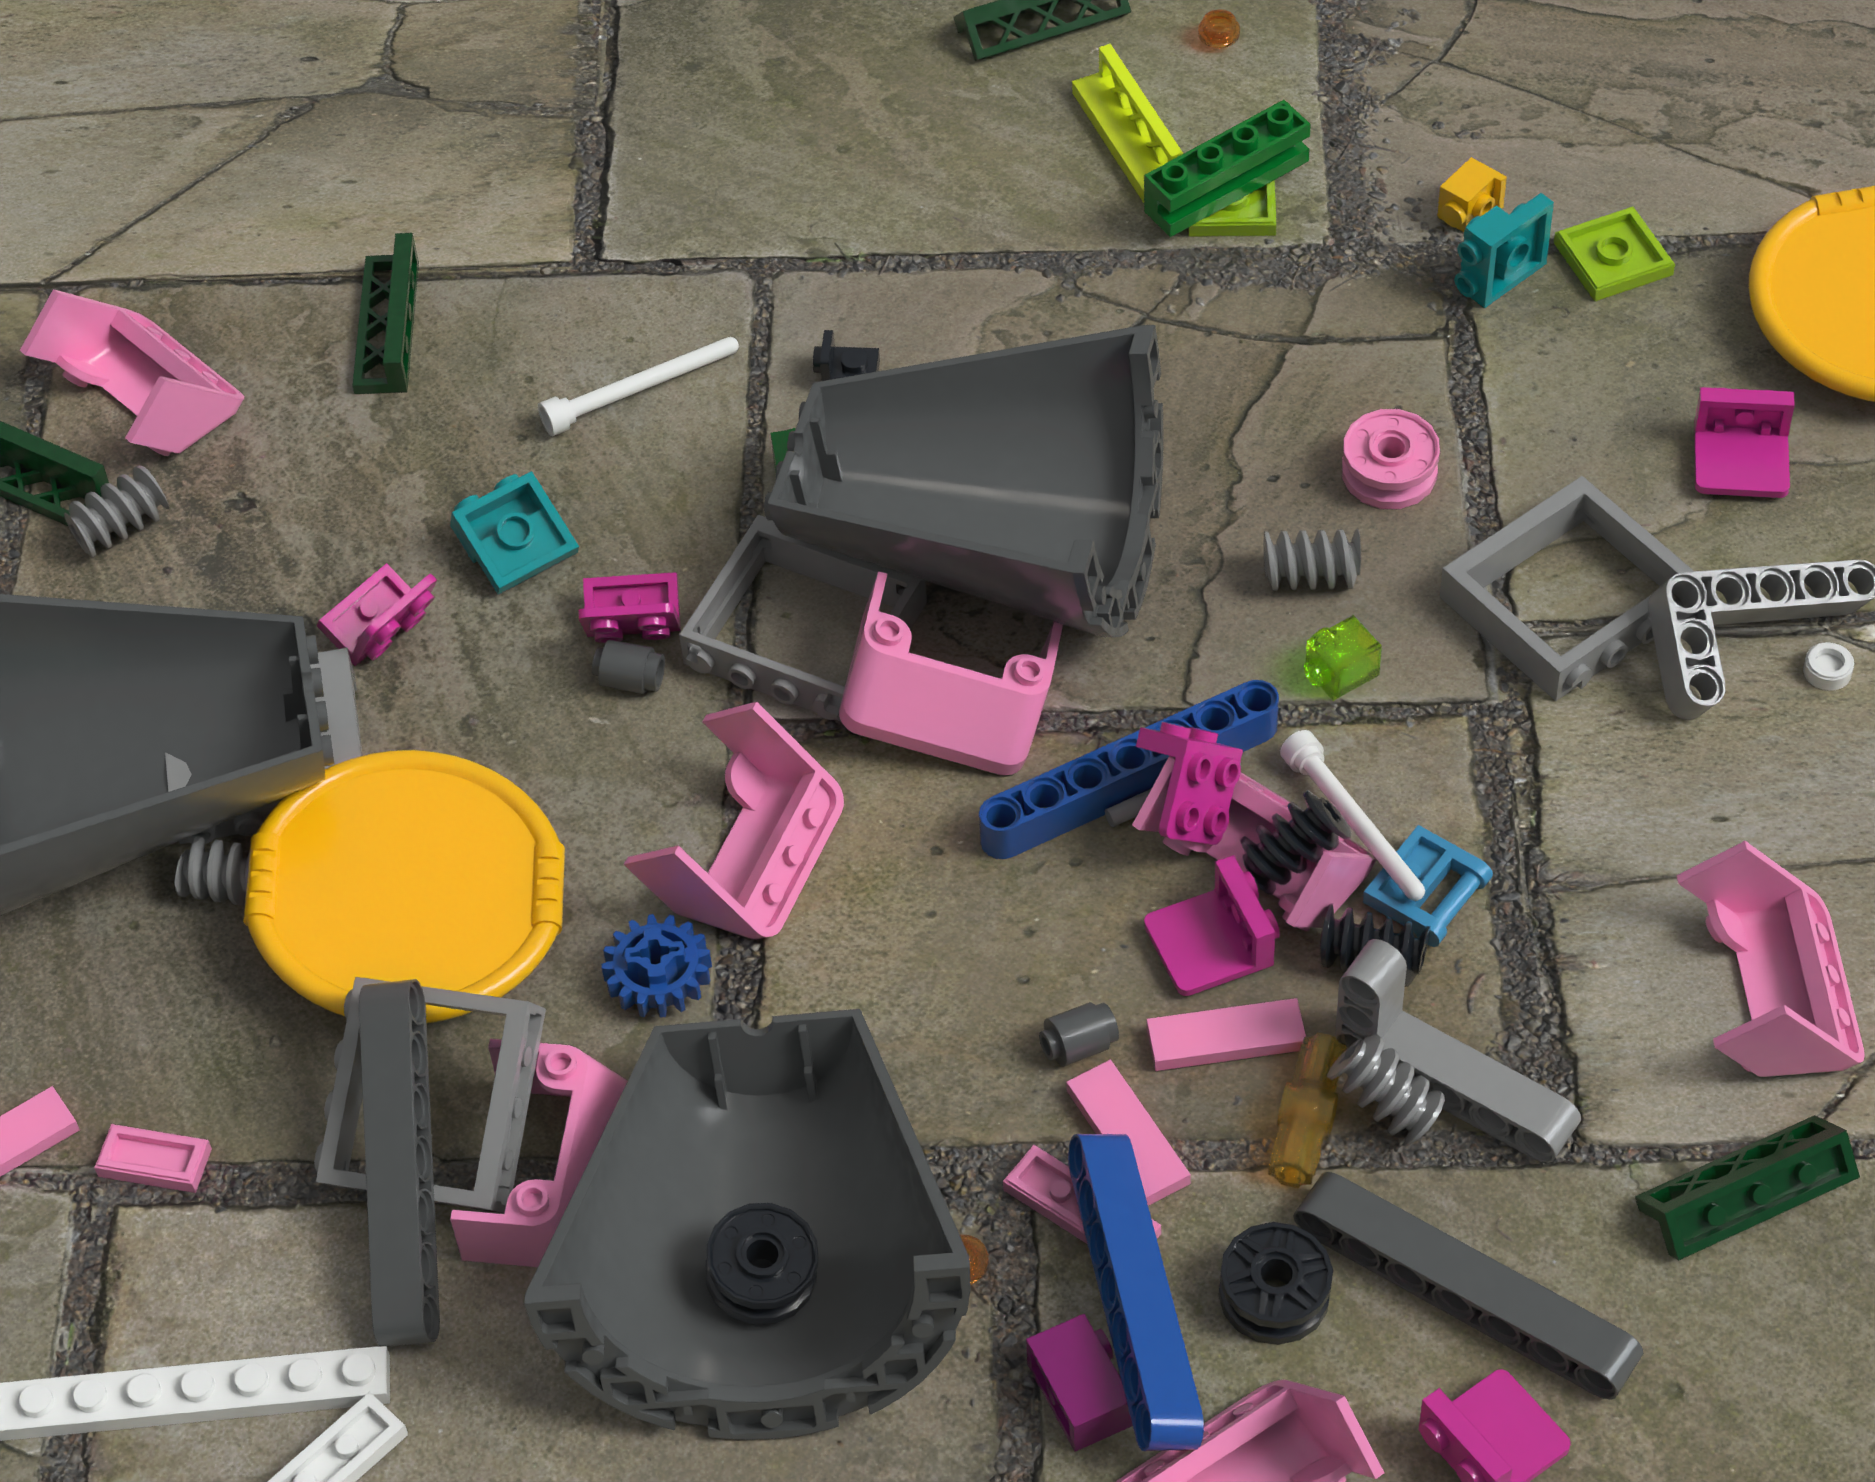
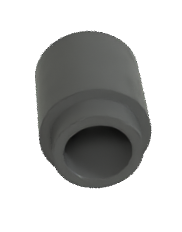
(628, 667)
(1078, 1033)

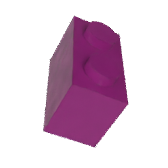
(1079, 1381)

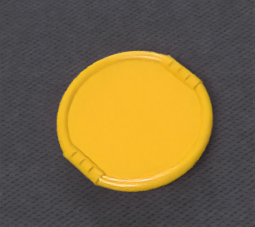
(1818, 290)
(405, 876)

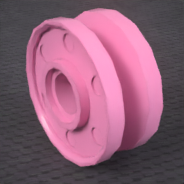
(1390, 459)

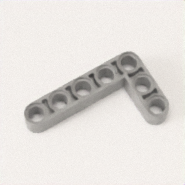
(1744, 604)
(1472, 1083)

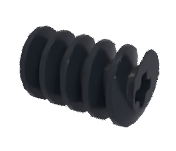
(1293, 842)
(1347, 940)

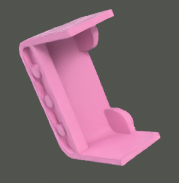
(139, 365)
(942, 705)
(1252, 804)
(773, 843)
(1786, 964)
(538, 1205)
(1272, 1436)

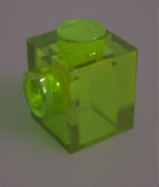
(1342, 657)

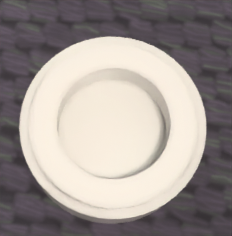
(1828, 666)

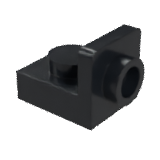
(843, 361)

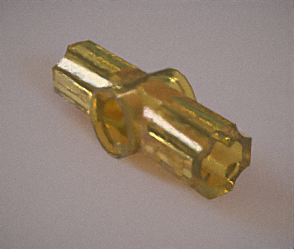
(1306, 1112)

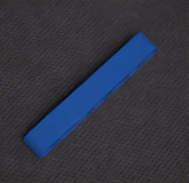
(1116, 772)
(1135, 1293)

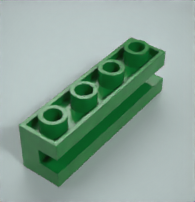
(1226, 168)

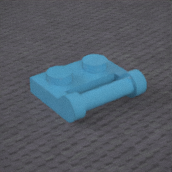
(1430, 861)

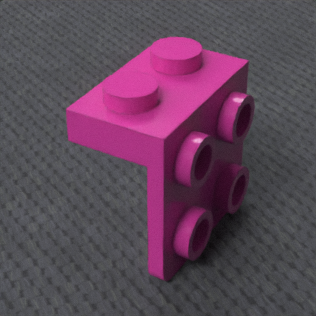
(1742, 442)
(631, 606)
(376, 613)
(1199, 783)
(1215, 933)
(1492, 1431)

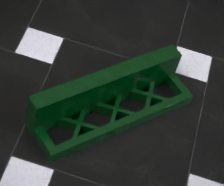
(1001, 9)
(396, 323)
(47, 463)
(1750, 1185)

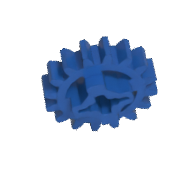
(656, 965)

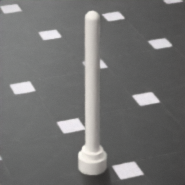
(559, 414)
(1305, 755)

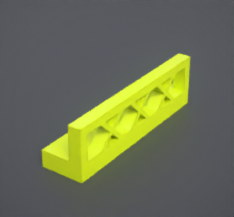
(1125, 119)

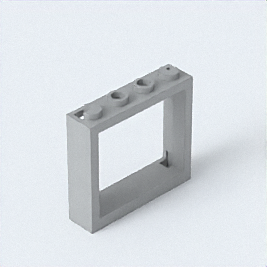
(1578, 502)
(760, 673)
(506, 1109)

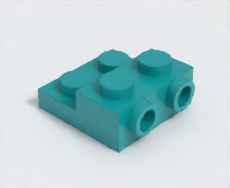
(1503, 249)
(512, 531)

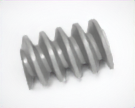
(115, 509)
(1312, 559)
(212, 872)
(1389, 1086)

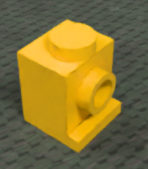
(1470, 193)

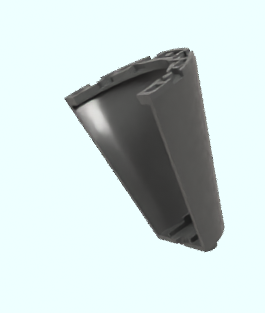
(992, 474)
(100, 699)
(730, 1122)

